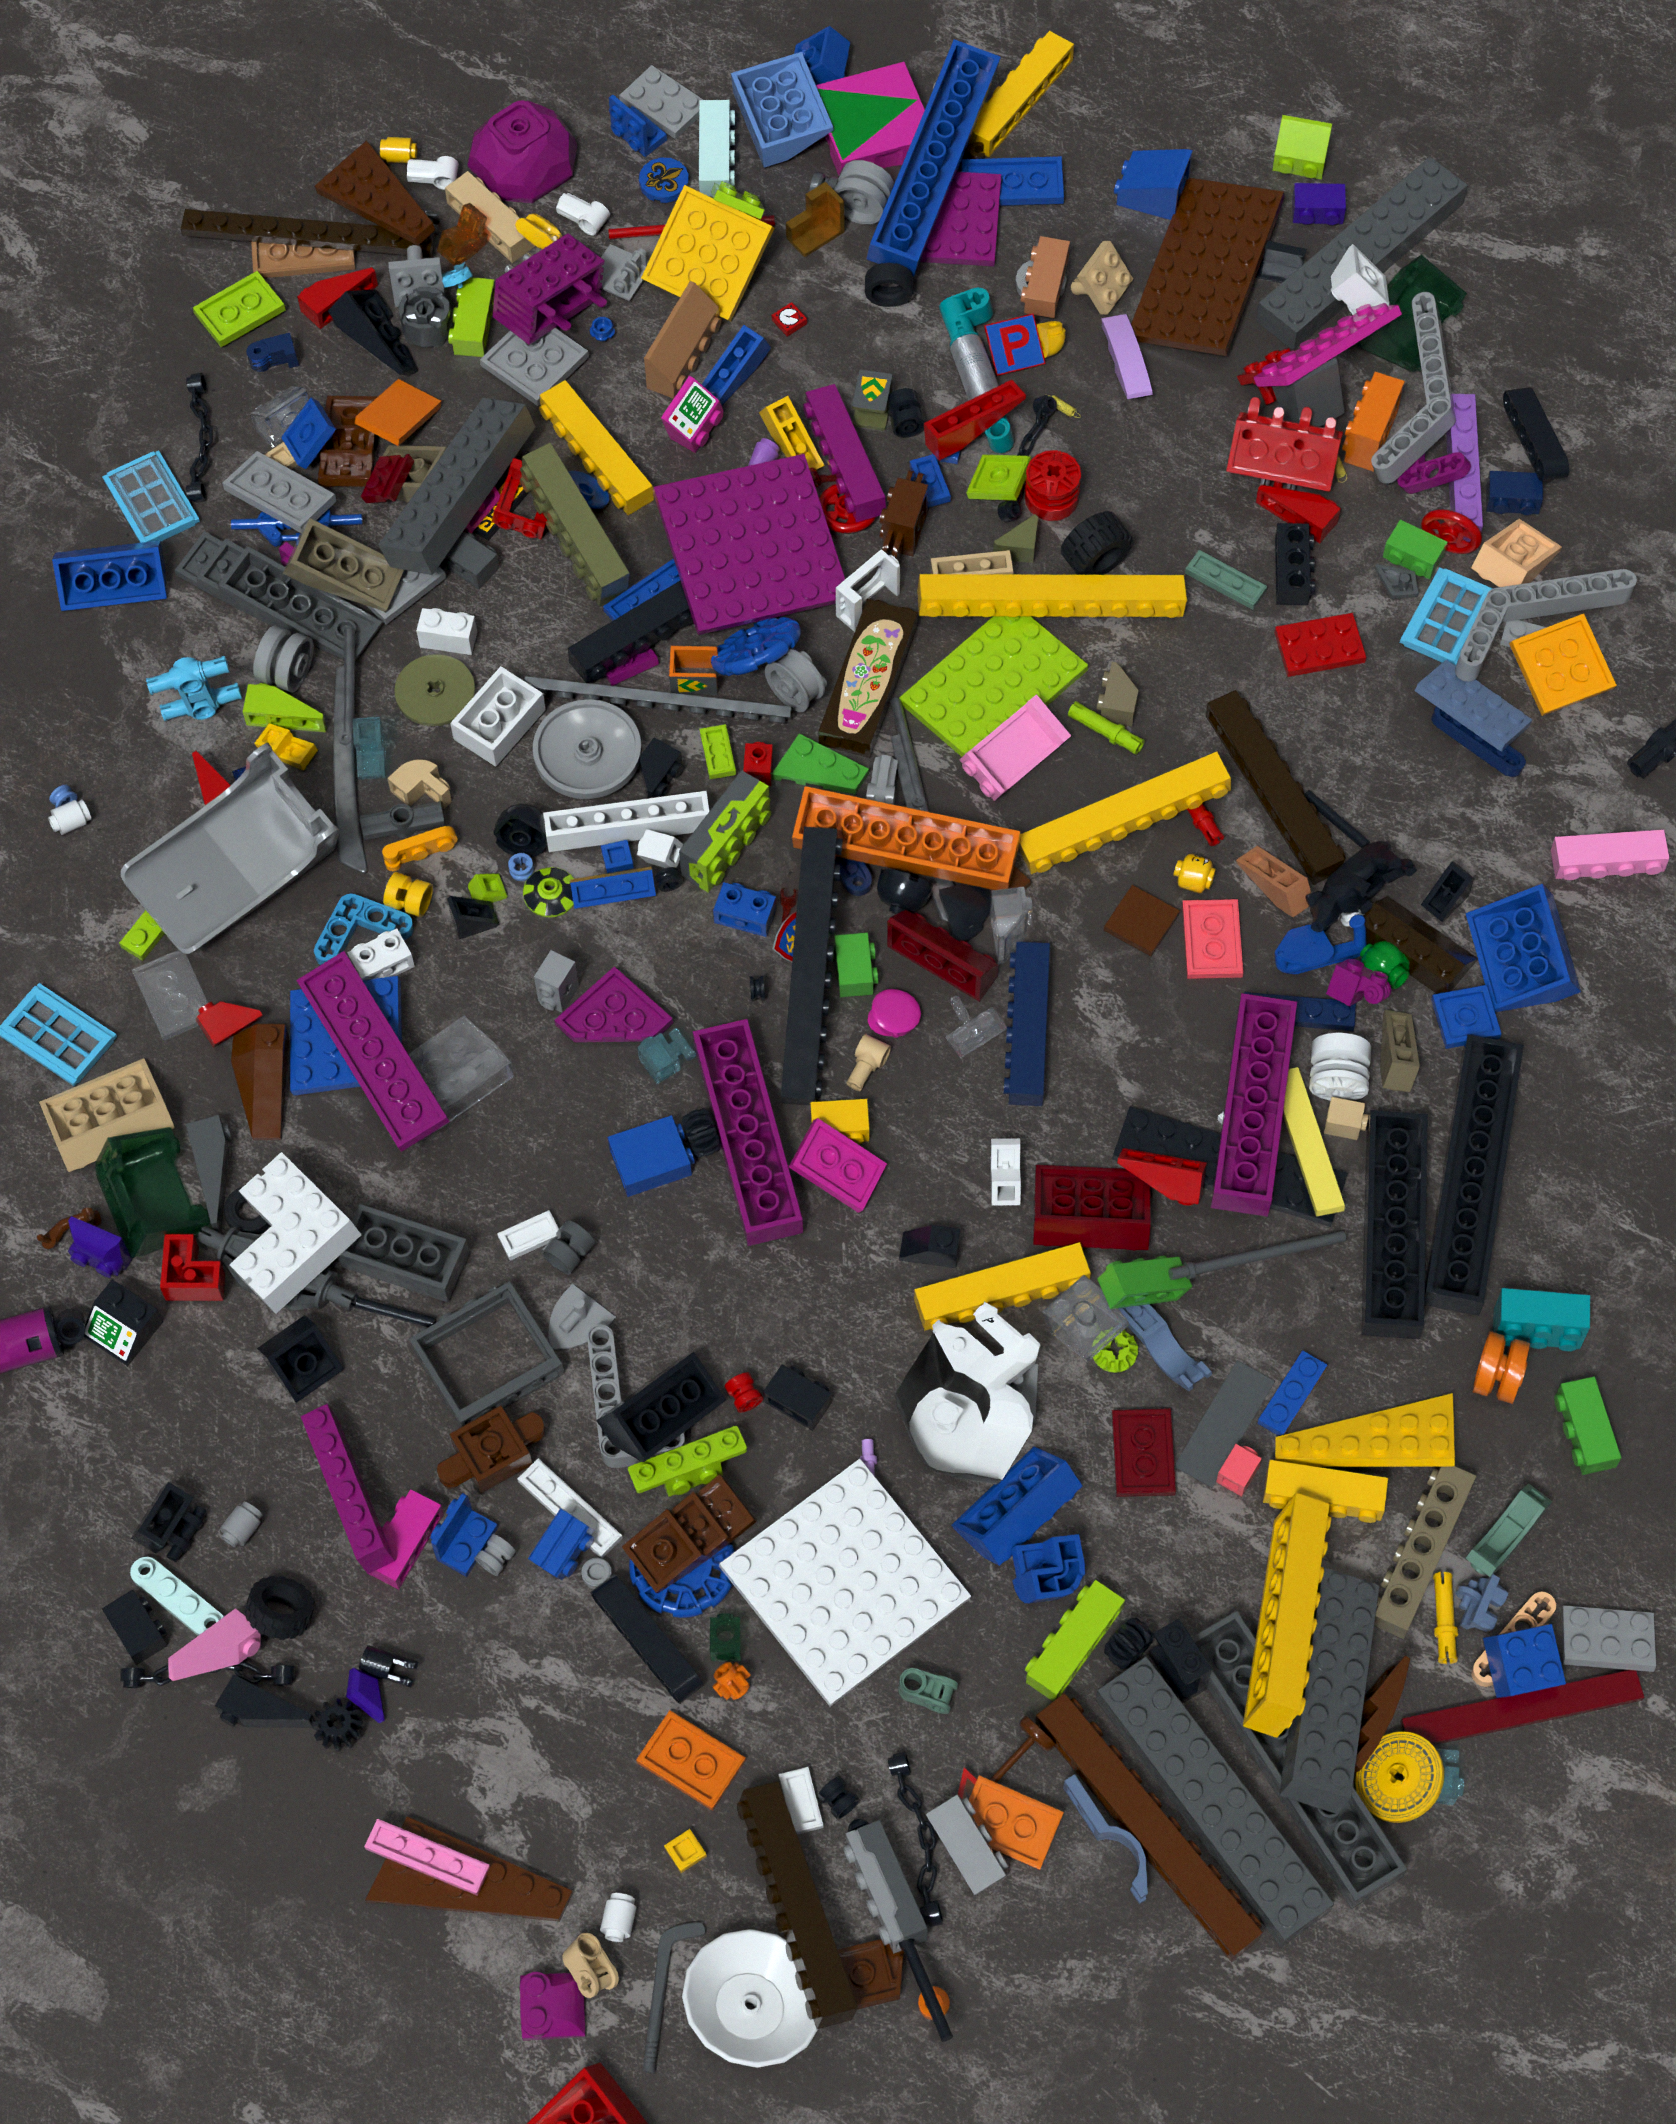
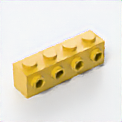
(1345, 1491)

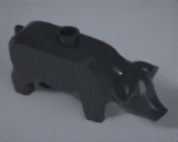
(1355, 883)

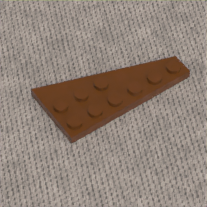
(372, 191)

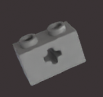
(556, 982)

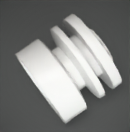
(1340, 1066)

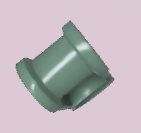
(929, 1690)

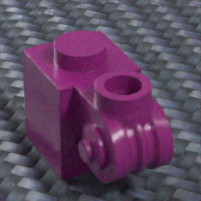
(1354, 980)

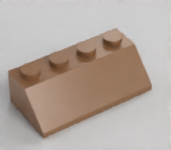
(681, 341)

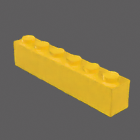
(1021, 91)
(596, 448)
(1001, 1286)

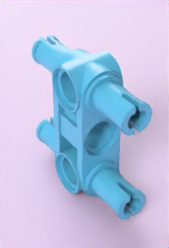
(191, 681)

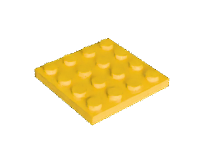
(709, 247)

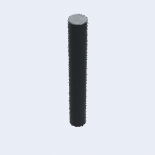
(1336, 820)
(394, 1312)

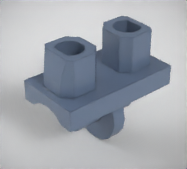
(1476, 1599)

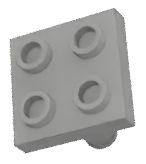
(415, 273)

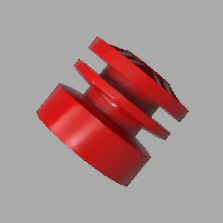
(1052, 485)

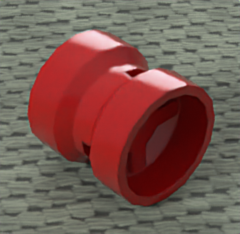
(744, 1392)

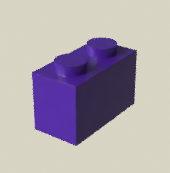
(1318, 203)

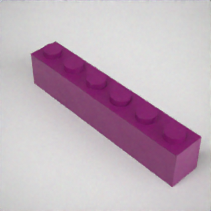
(844, 452)
(347, 1489)

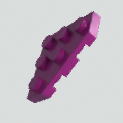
(613, 1013)

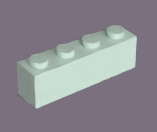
(715, 144)

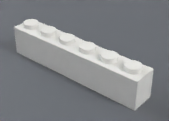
(624, 820)

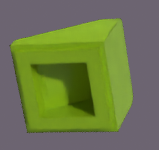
(487, 887)

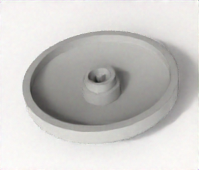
(587, 749)

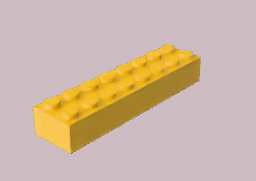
(1287, 1616)

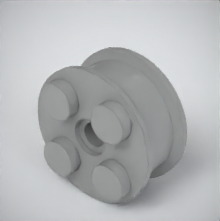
(795, 680)

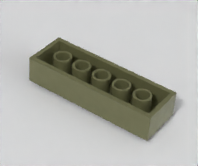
(574, 525)

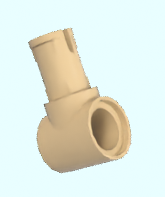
(870, 1055)

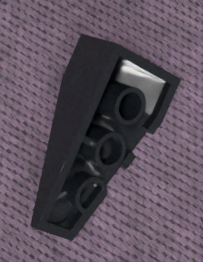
(367, 321)

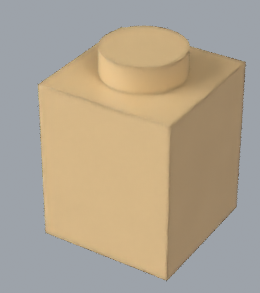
(1345, 1118)

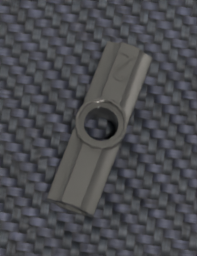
(387, 824)

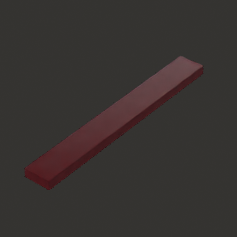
(1526, 1708)

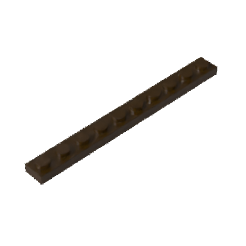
(297, 232)

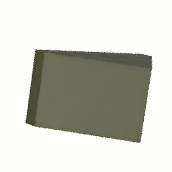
(1020, 541)

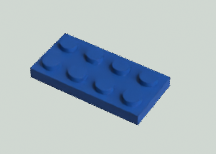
(1023, 179)

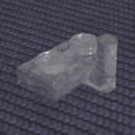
(974, 1031)

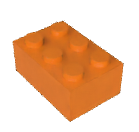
(1372, 419)

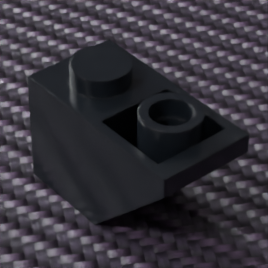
(658, 767)

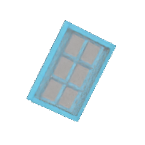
(151, 498)
(1445, 616)
(56, 1034)

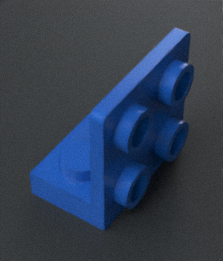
(635, 127)
(461, 1536)

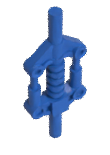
(268, 525)

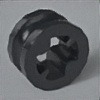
(668, 879)
(757, 988)

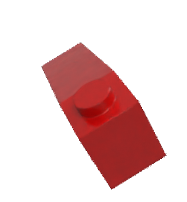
(964, 423)

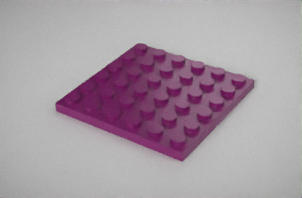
(750, 543)

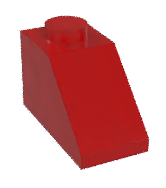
(225, 1020)

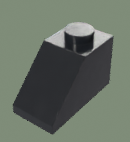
(931, 1246)

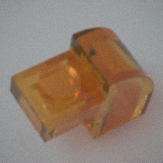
(466, 238)

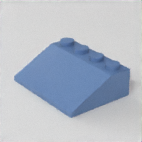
(781, 107)

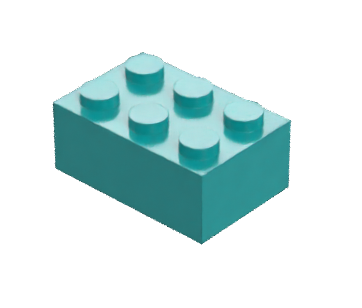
(1542, 1318)

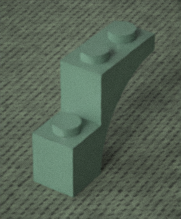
(1509, 1531)

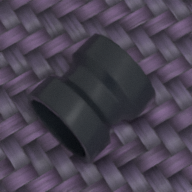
(838, 1797)

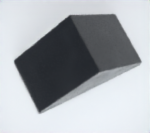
(1448, 892)
(471, 916)

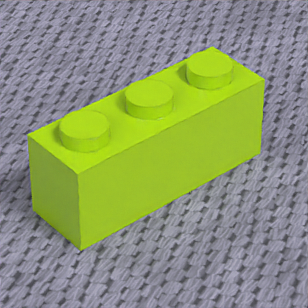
(472, 317)

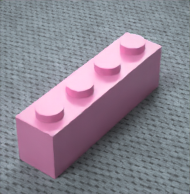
(1609, 854)

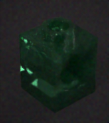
(726, 1650)

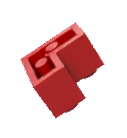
(186, 1277)

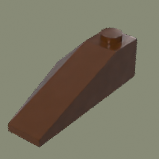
(261, 1072)

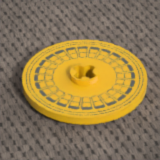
(1421, 1787)

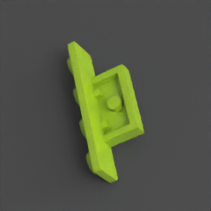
(689, 1464)

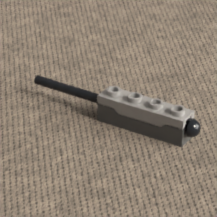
(892, 1904)

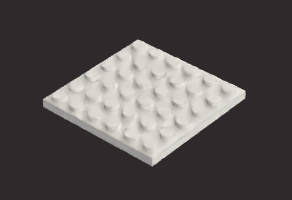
(844, 1582)

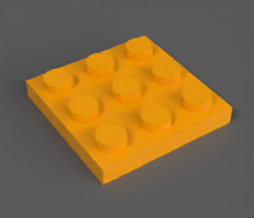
(1562, 664)

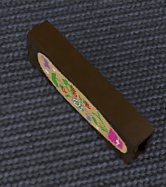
(868, 678)

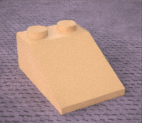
(1515, 555)

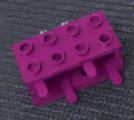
(532, 293)

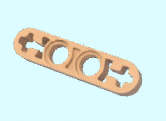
(1530, 1606)

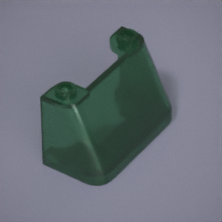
(1398, 338)
(146, 1190)

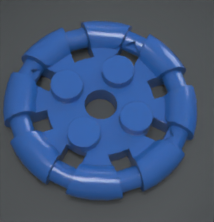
(755, 646)
(690, 1584)

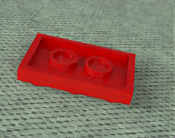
(1320, 644)

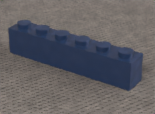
(1028, 1024)

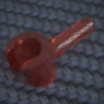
(818, 479)
(787, 903)

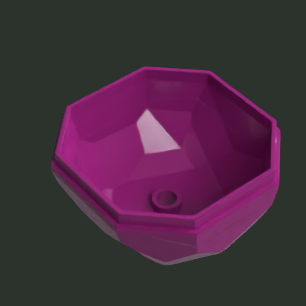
(523, 152)

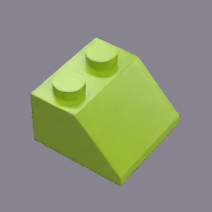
(1302, 147)

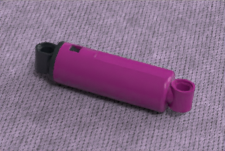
(37, 1336)

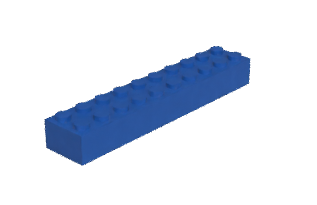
(934, 156)

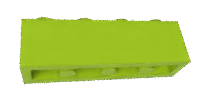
(1074, 1641)

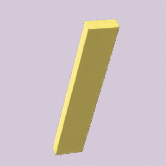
(1310, 1148)

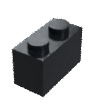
(797, 1396)
(134, 1626)

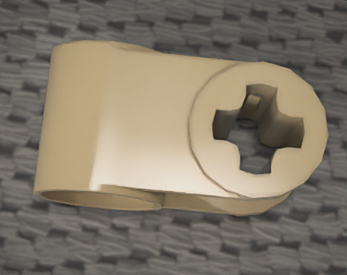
(588, 1965)

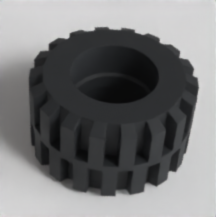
(1097, 544)

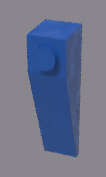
(736, 364)

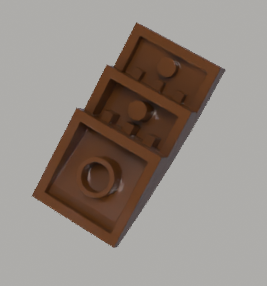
(351, 450)
(689, 1534)
(1379, 1709)

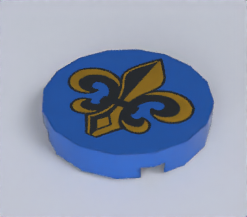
(663, 179)

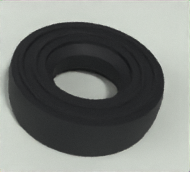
(231, 1212)

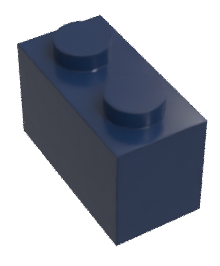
(1513, 492)

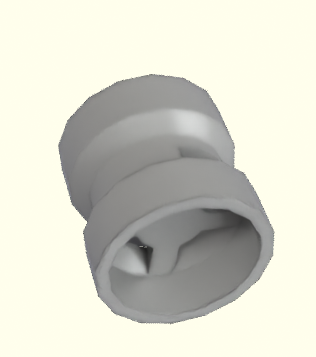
(495, 1554)

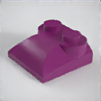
(551, 2007)

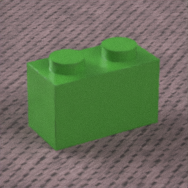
(1415, 549)
(854, 964)

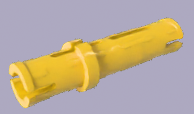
(1445, 1619)

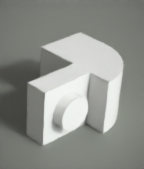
(1005, 1172)

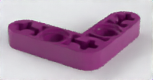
(1451, 468)

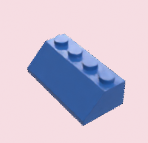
(110, 575)
(1017, 1505)

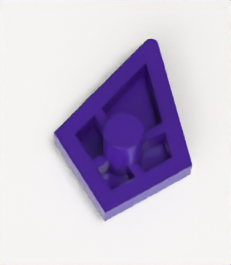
(365, 1693)

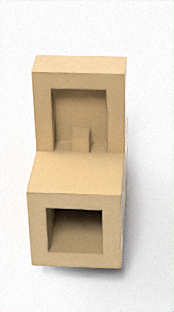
(415, 779)

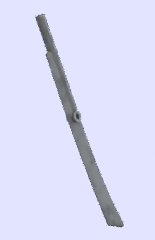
(912, 786)
(349, 841)

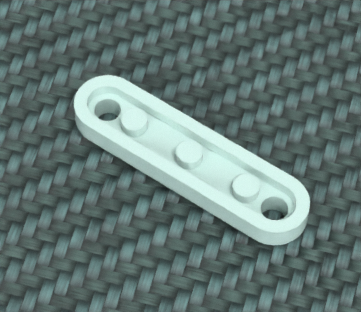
(174, 1595)

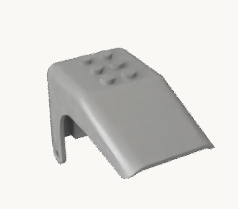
(230, 854)

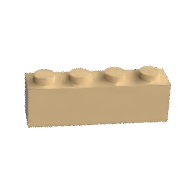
(500, 218)

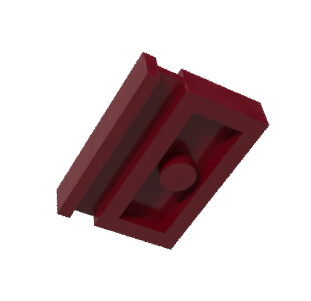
(387, 478)

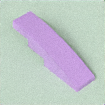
(1126, 356)

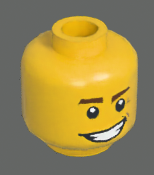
(1195, 873)

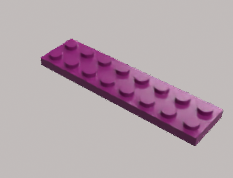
(372, 1051)

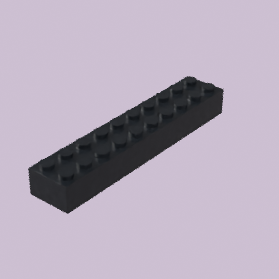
(1473, 1175)

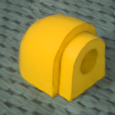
(1051, 337)

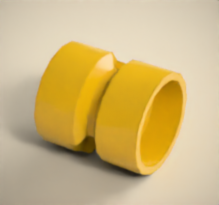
(407, 894)

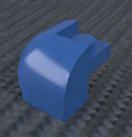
(1048, 1569)

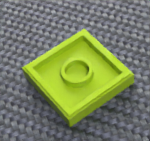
(998, 477)

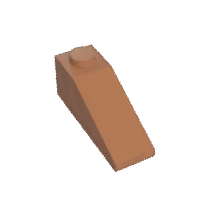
(1276, 880)

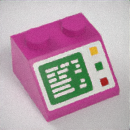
(692, 415)

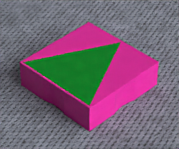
(872, 116)

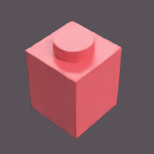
(1239, 1469)

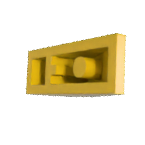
(789, 431)

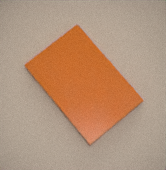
(398, 412)
(691, 1760)
(1015, 1821)

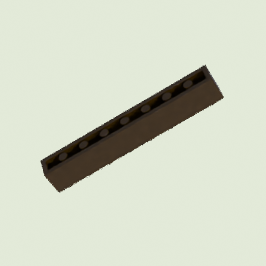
(1274, 786)
(797, 1906)

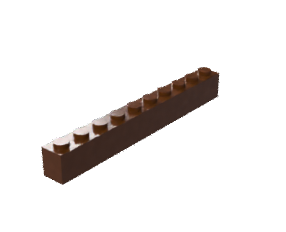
(1159, 1835)

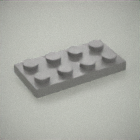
(279, 491)

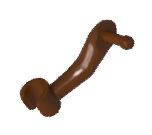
(53, 1236)

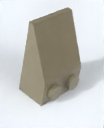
(424, 460)

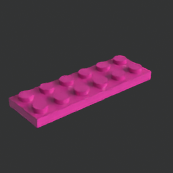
(1328, 345)

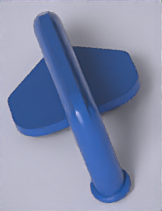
(1309, 950)

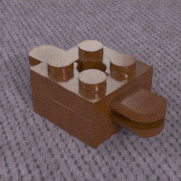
(904, 516)
(490, 1449)

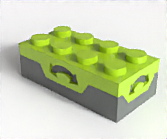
(725, 832)

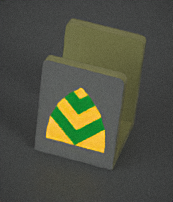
(871, 399)

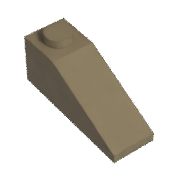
(1398, 1052)

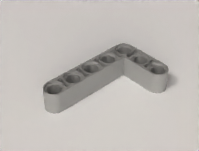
(609, 1382)

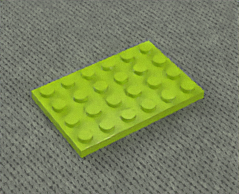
(992, 680)

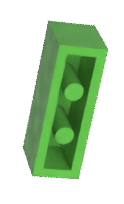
(1142, 1282)
(1587, 1426)

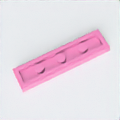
(427, 1857)

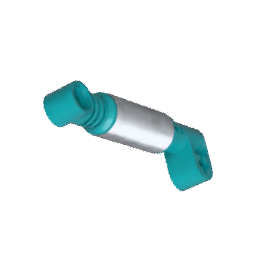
(971, 354)

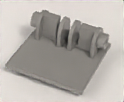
(623, 271)

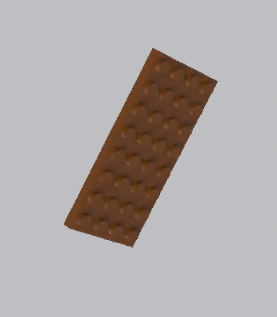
(1206, 266)

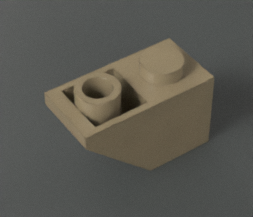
(1120, 697)

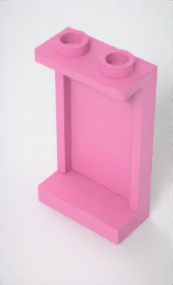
(1014, 748)

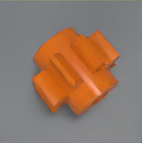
(731, 1680)

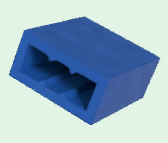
(650, 1155)

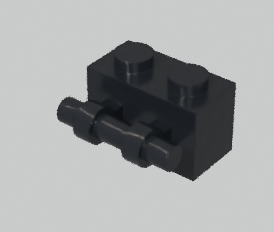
(163, 1516)

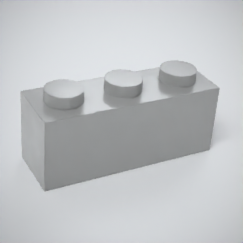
(968, 1844)

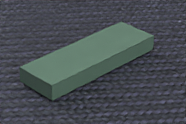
(1226, 579)

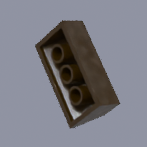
(1431, 955)

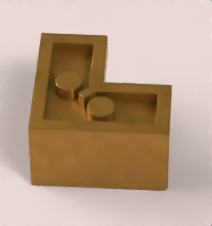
(819, 222)

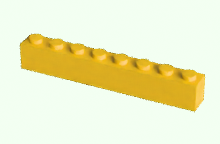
(1124, 813)

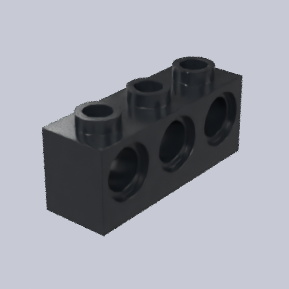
(1289, 574)

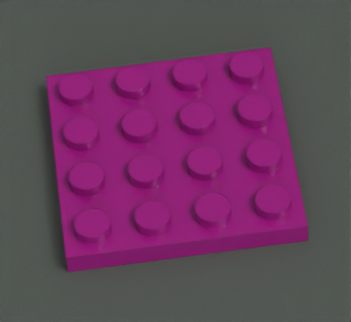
(967, 222)

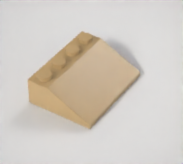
(104, 1108)

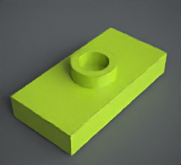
(717, 751)

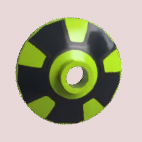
(549, 902)

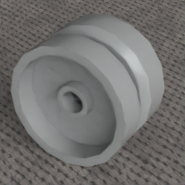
(864, 191)
(283, 658)

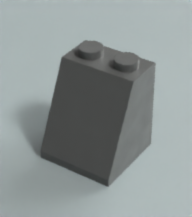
(1315, 390)

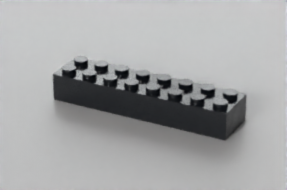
(1394, 1225)

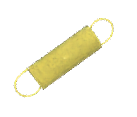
(1064, 407)
(1339, 470)

